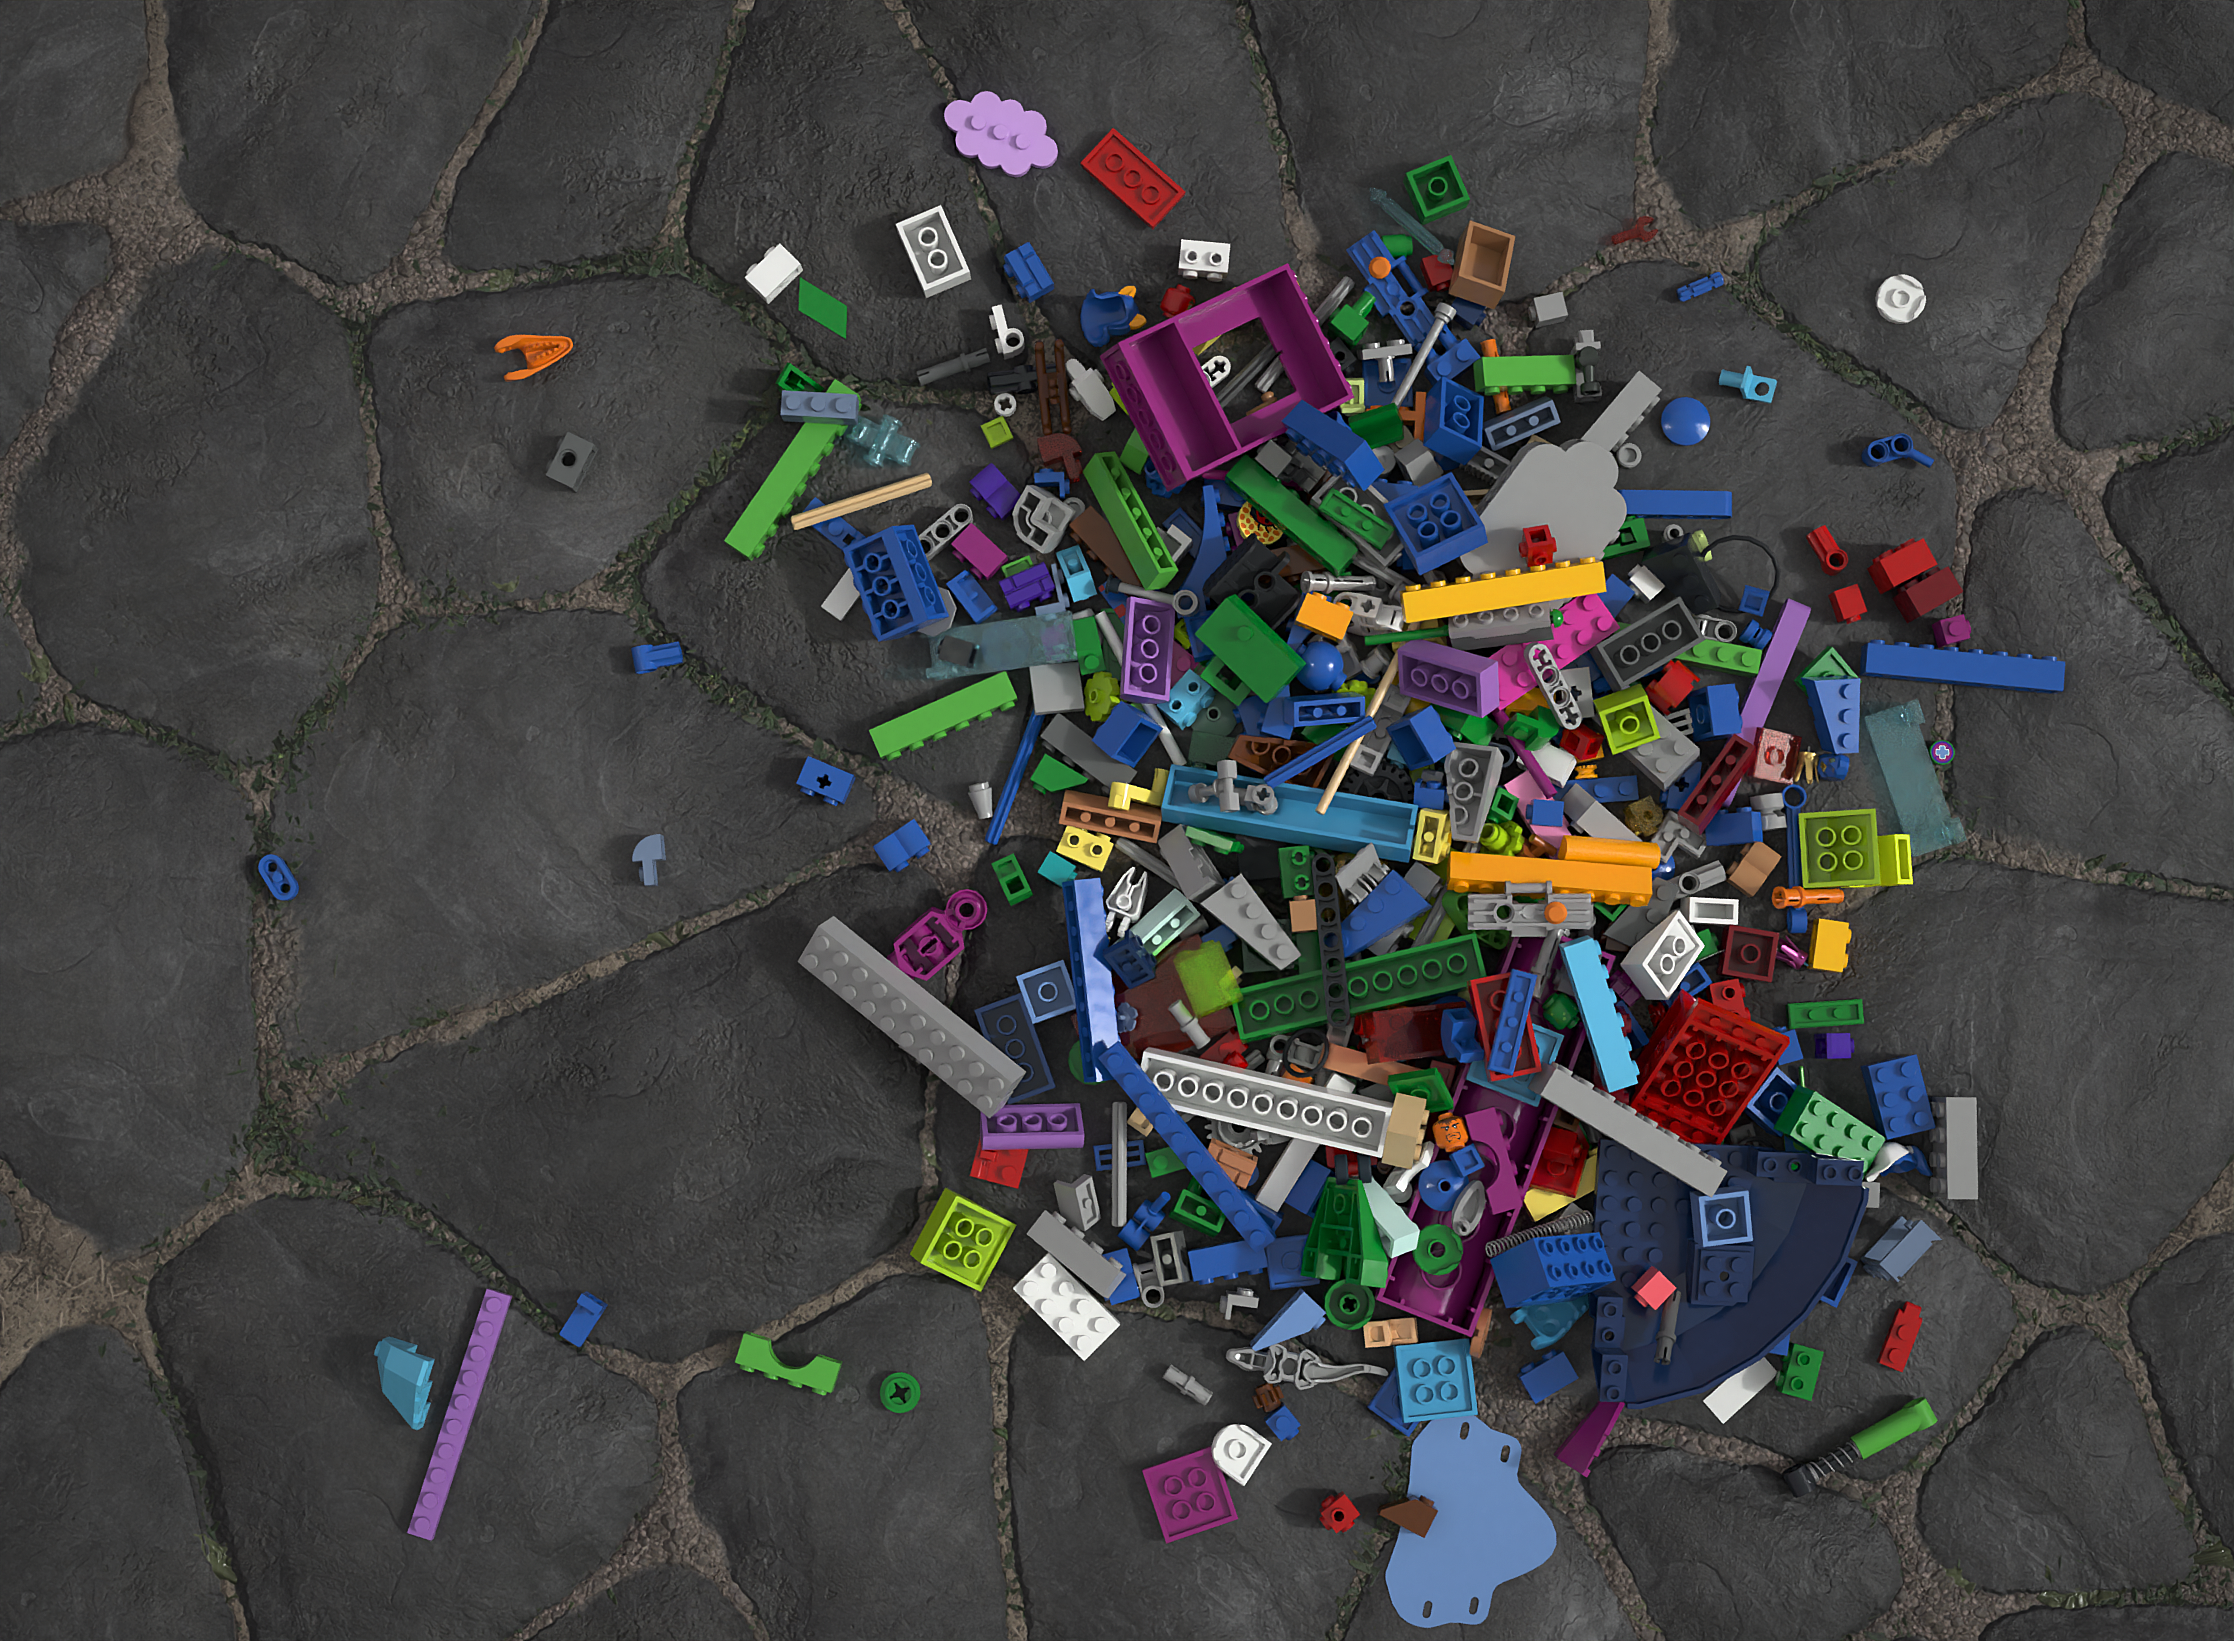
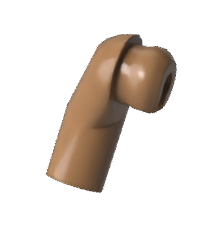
(1268, 398)

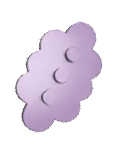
(1001, 134)

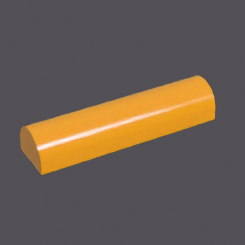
(1609, 851)

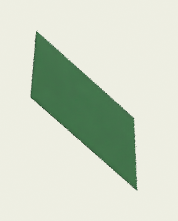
(822, 308)

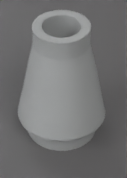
(982, 799)

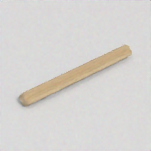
(861, 501)

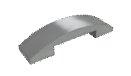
(1378, 740)

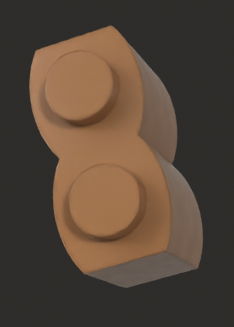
(1752, 868)

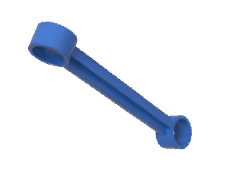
(1795, 916)

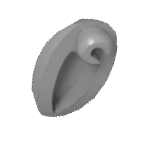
(1468, 1208)

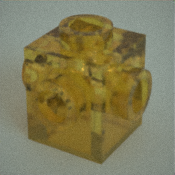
(1643, 817)

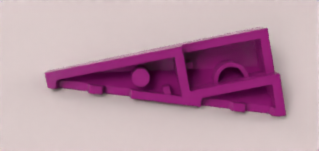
(1589, 1436)

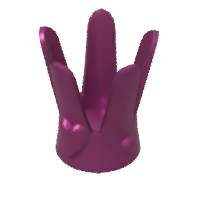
(1794, 957)

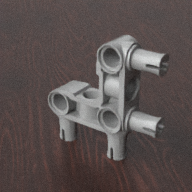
(1306, 1055)

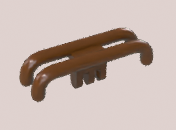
(1052, 387)

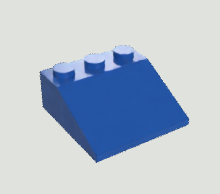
(1436, 523)

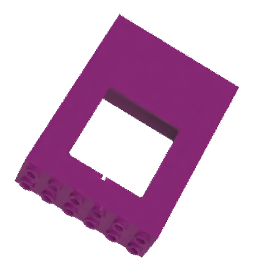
(1174, 400)

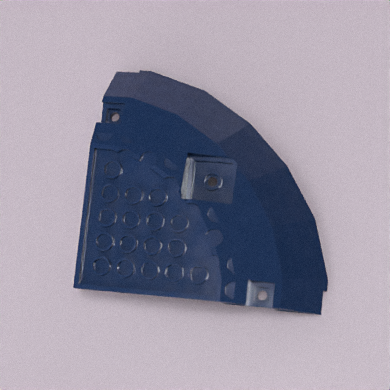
(1644, 1216)

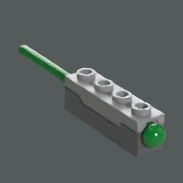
(1487, 628)

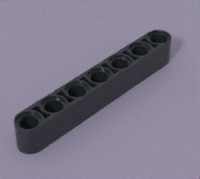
(1331, 928)

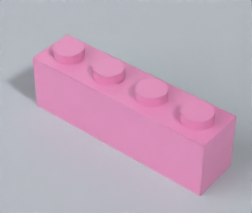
(1526, 789)

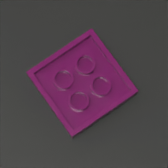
(1189, 1494)

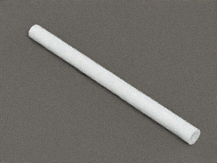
(1150, 709)

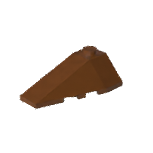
(1269, 754)

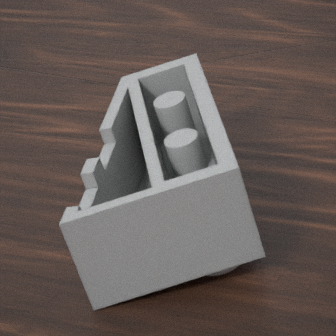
(1593, 817)
(1190, 865)

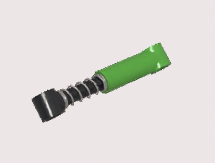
(1913, 1417)

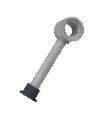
(1116, 585)

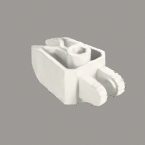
(1089, 389)
(1126, 901)

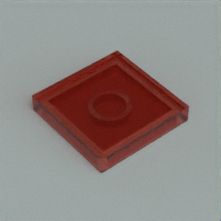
(1776, 756)

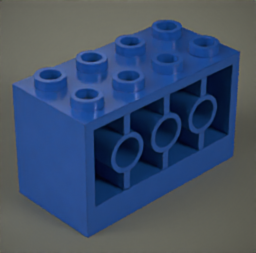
(895, 582)
(1552, 1269)

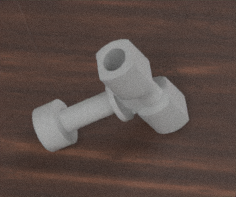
(1220, 788)

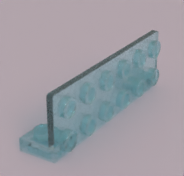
(1009, 645)
(1912, 778)

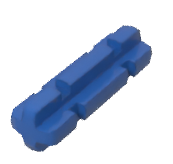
(1700, 286)

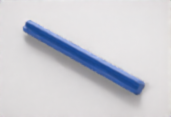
(1014, 778)

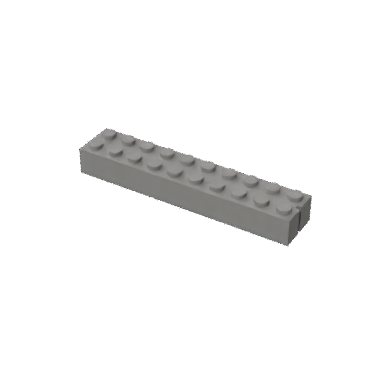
(911, 1016)

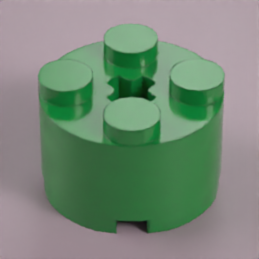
(1341, 1316)

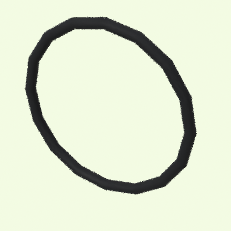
(1758, 543)

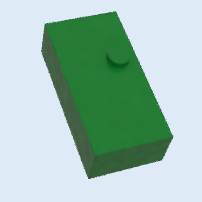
(1250, 648)

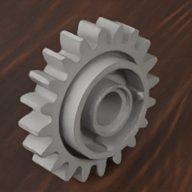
(1223, 1132)

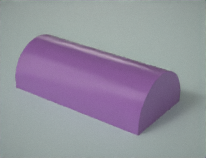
(1147, 651)
(1033, 1127)

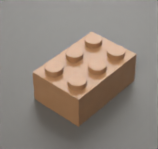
(1481, 264)

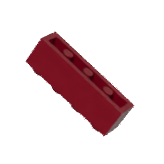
(1717, 784)

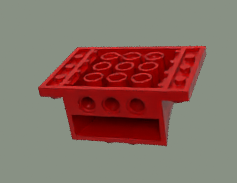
(1703, 1069)

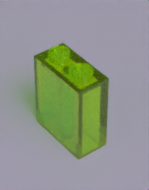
(1207, 978)

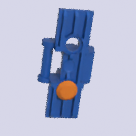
(1376, 266)

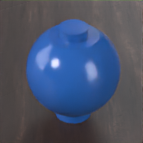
(1322, 666)

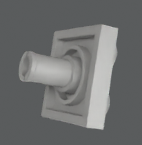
(1384, 356)

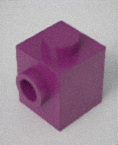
(1951, 631)

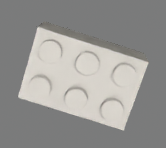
(933, 251)

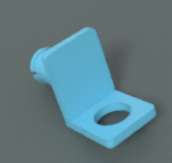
(1747, 384)

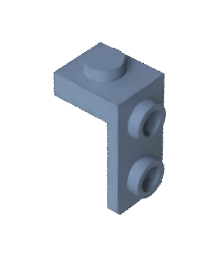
(1063, 601)

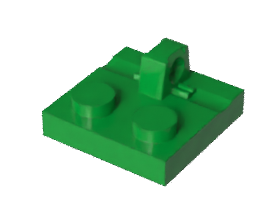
(1825, 664)
(1423, 1084)

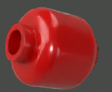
(1176, 301)

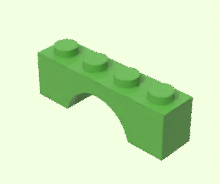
(757, 1354)

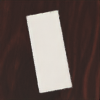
(1739, 1389)

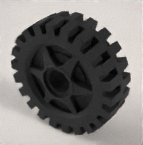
(1387, 779)

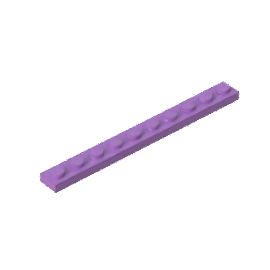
(459, 1414)

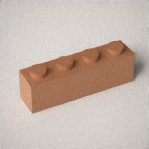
(1093, 813)

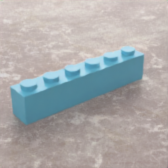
(1598, 1013)

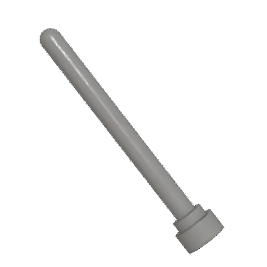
(1444, 314)

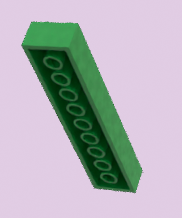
(1372, 986)

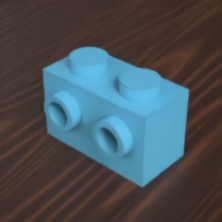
(1187, 700)

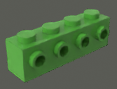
(1524, 374)

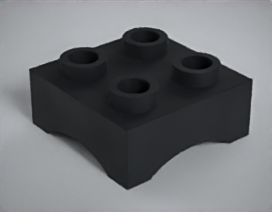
(1258, 857)

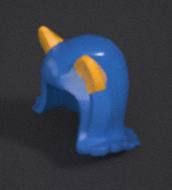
(1109, 315)

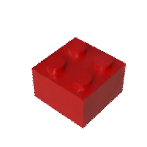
(1899, 567)

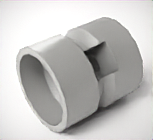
(1770, 808)

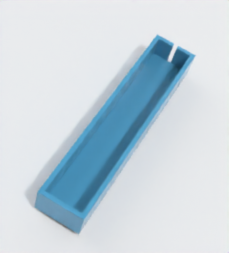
(1346, 826)

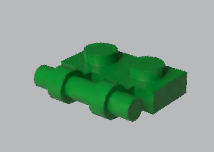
(1207, 837)

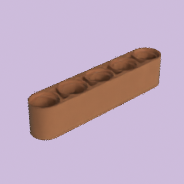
(1355, 1064)

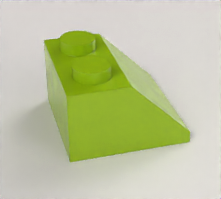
(1626, 719)

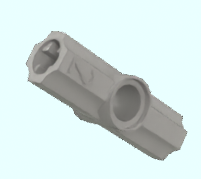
(1701, 878)

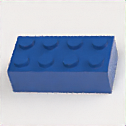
(1332, 446)

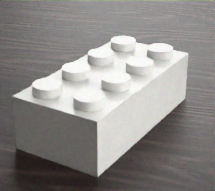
(1066, 1306)

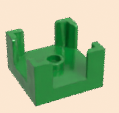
(1234, 691)

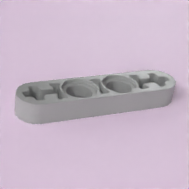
(1550, 687)

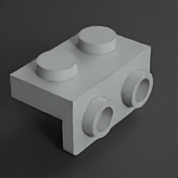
(1242, 1297)

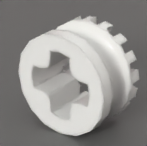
(1002, 397)

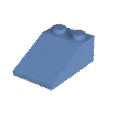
(1293, 1319)

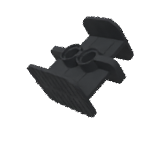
(1240, 575)

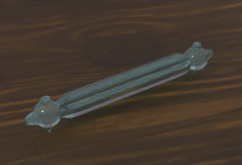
(1412, 226)

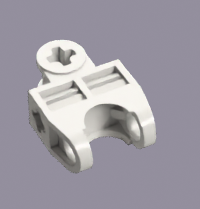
(1376, 618)

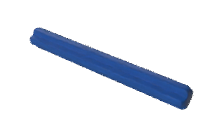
(1320, 752)

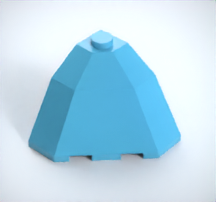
(405, 1378)

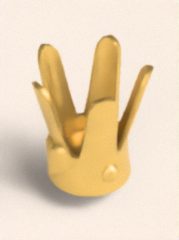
(1811, 761)

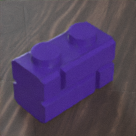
(1028, 587)

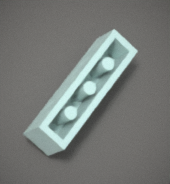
(1164, 922)
(1394, 1227)

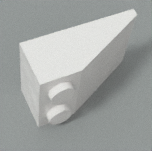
(1663, 957)

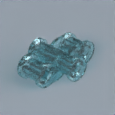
(883, 441)

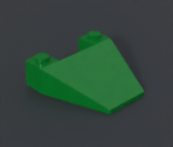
(1347, 1229)

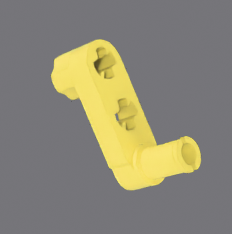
(1123, 793)

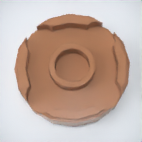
(1480, 1333)

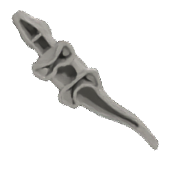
(1301, 1369)

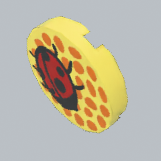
(1252, 521)

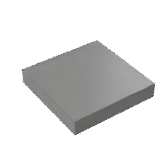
(1056, 688)

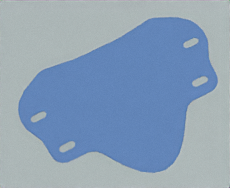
(1482, 1529)

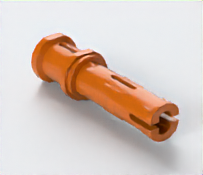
(1798, 896)

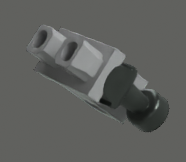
(1585, 360)

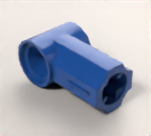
(649, 657)

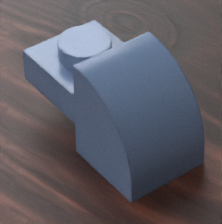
(648, 852)

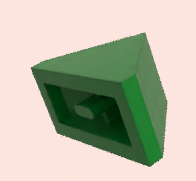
(794, 380)

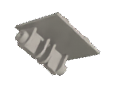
(1358, 872)

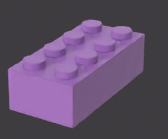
(1448, 677)

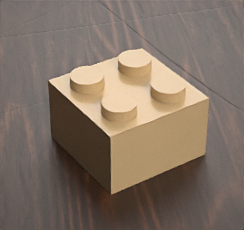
(1405, 1131)

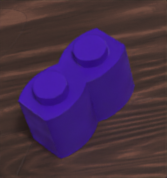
(995, 492)

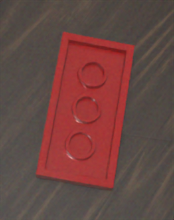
(1132, 178)

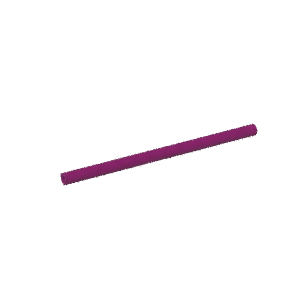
(1525, 755)

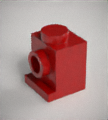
(1581, 742)

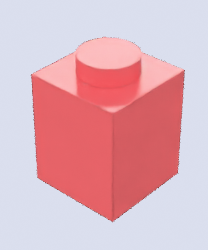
(1652, 1288)

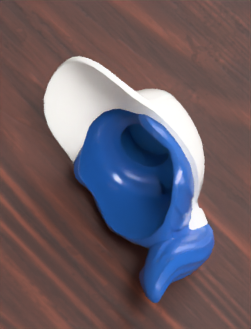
(1897, 1159)

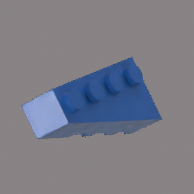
(1379, 914)

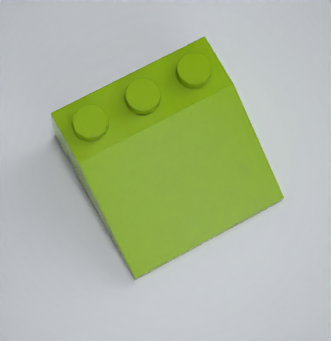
(1839, 848)
(962, 1239)

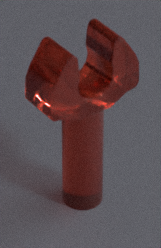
(1638, 231)

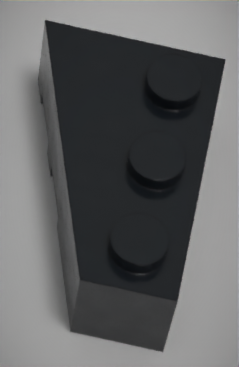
(1684, 573)

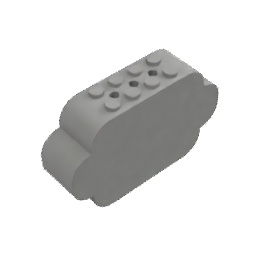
(1556, 487)

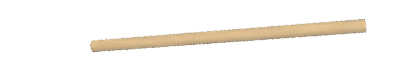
(1371, 711)

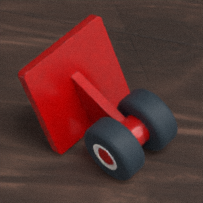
(1349, 1164)

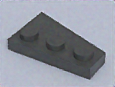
(1639, 921)

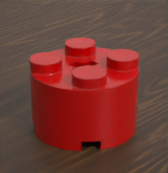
(1671, 687)

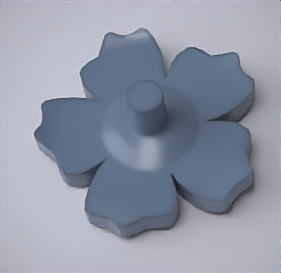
(1126, 1018)

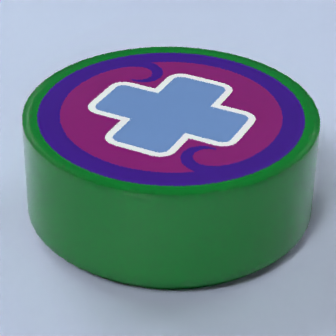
(1941, 752)

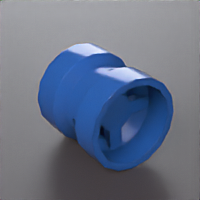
(1760, 639)

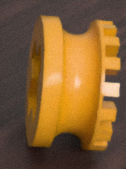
(1586, 773)

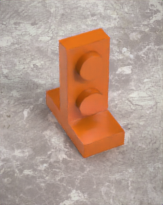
(1413, 418)

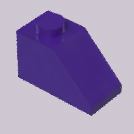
(1833, 1045)

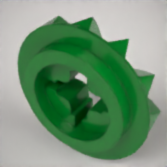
(897, 1404)

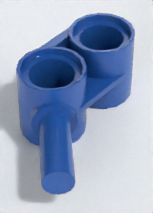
(1888, 452)
(1143, 1221)

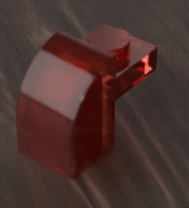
(1059, 448)

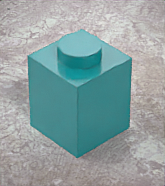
(1057, 869)

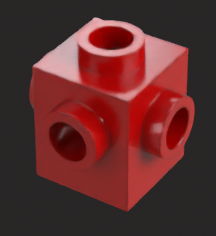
(1537, 546)
(1331, 1506)

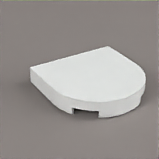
(1238, 1451)

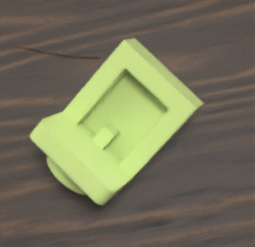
(1356, 404)

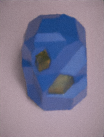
(1832, 767)

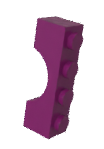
(1502, 1192)

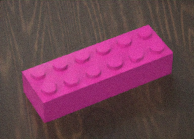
(1583, 627)

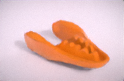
(538, 352)

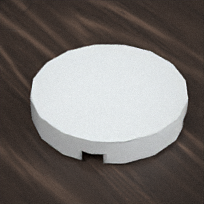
(1900, 299)

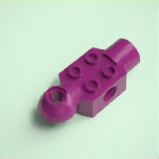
(936, 936)

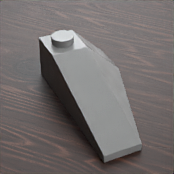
(1471, 785)

